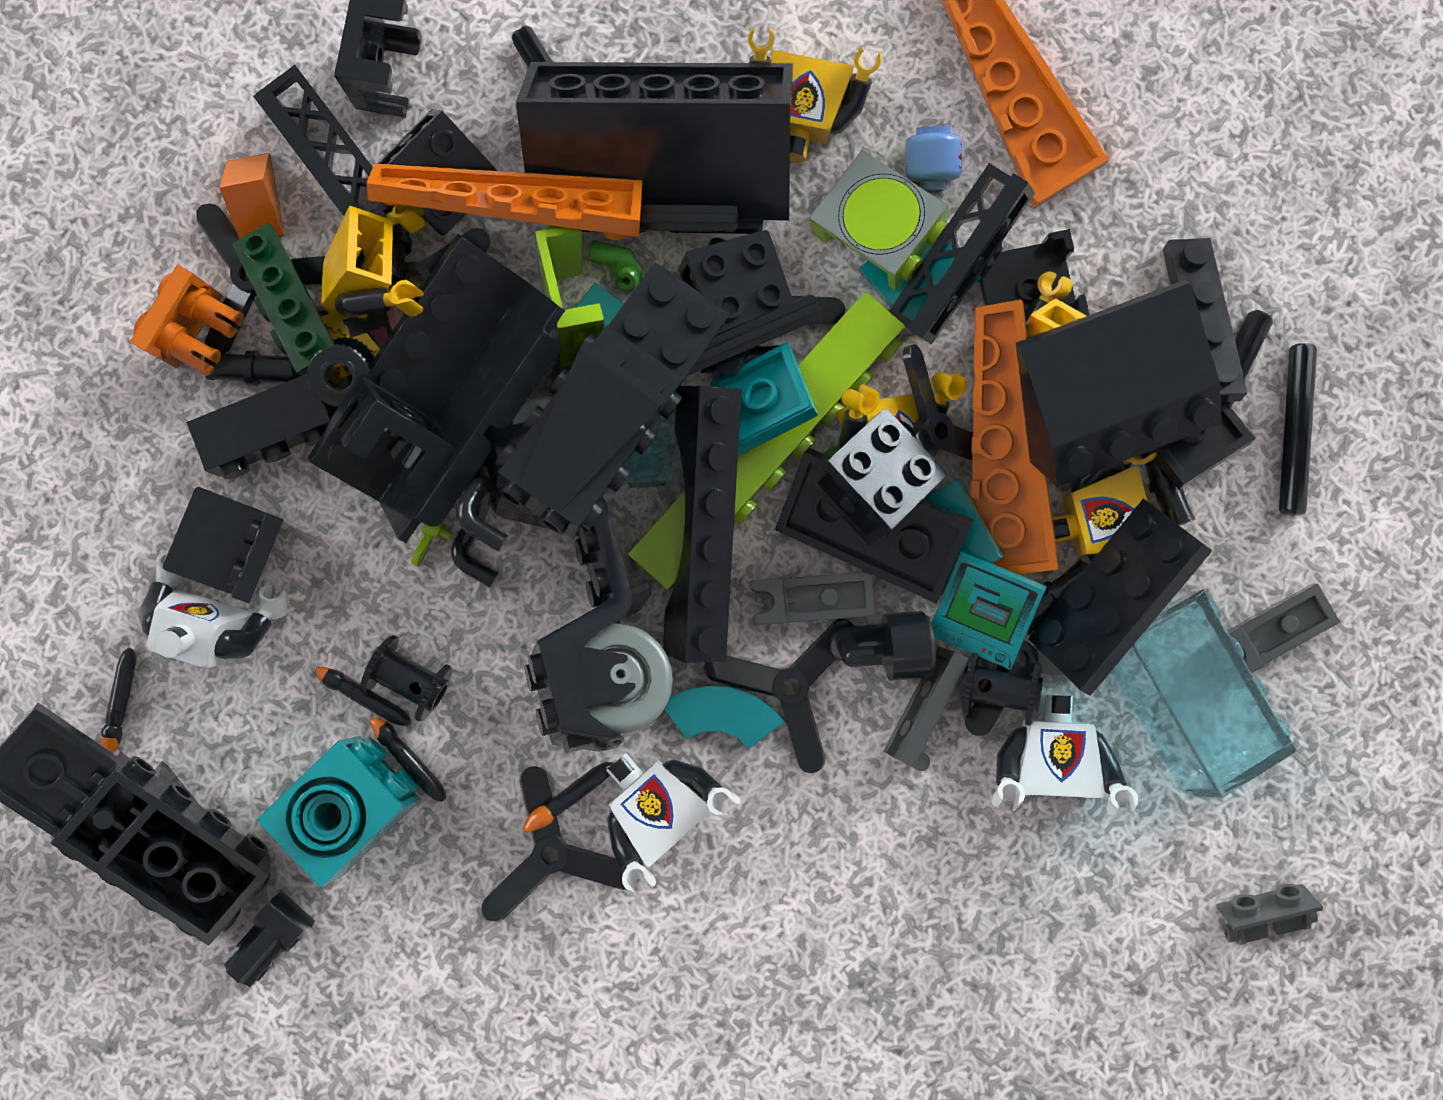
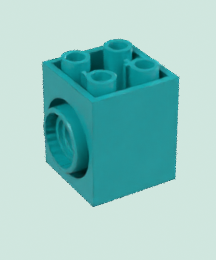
(363, 789)

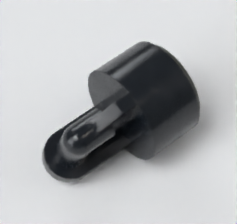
(900, 643)

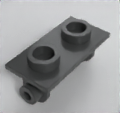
(1288, 907)

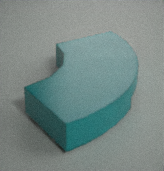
(724, 711)

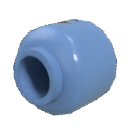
(933, 157)

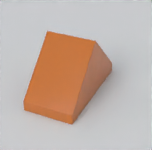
(251, 194)

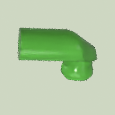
(621, 261)

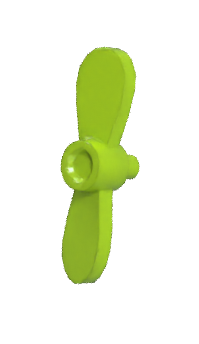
(430, 533)

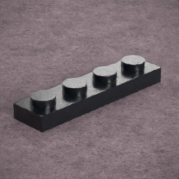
(1196, 263)

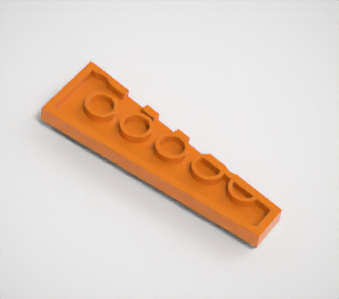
(1029, 106)
(546, 199)
(1004, 483)

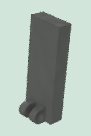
(925, 710)

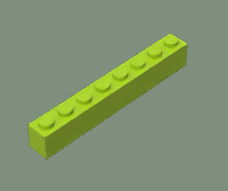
(831, 368)

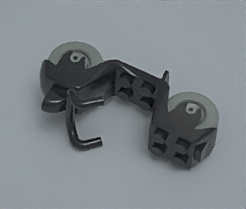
(593, 673)

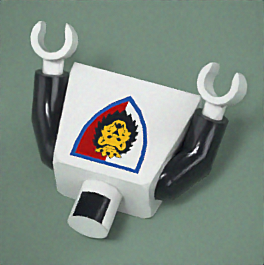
(200, 628)
(1060, 760)
(658, 811)

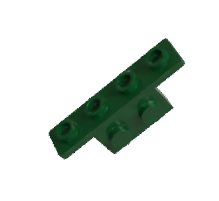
(282, 297)

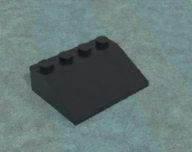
(1117, 384)

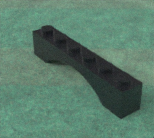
(708, 446)

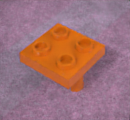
(178, 317)

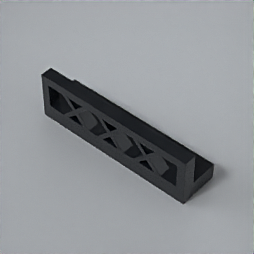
(308, 150)
(969, 259)

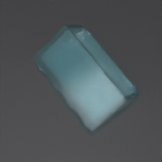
(1201, 700)

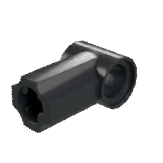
(274, 932)

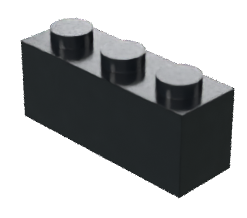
(260, 428)

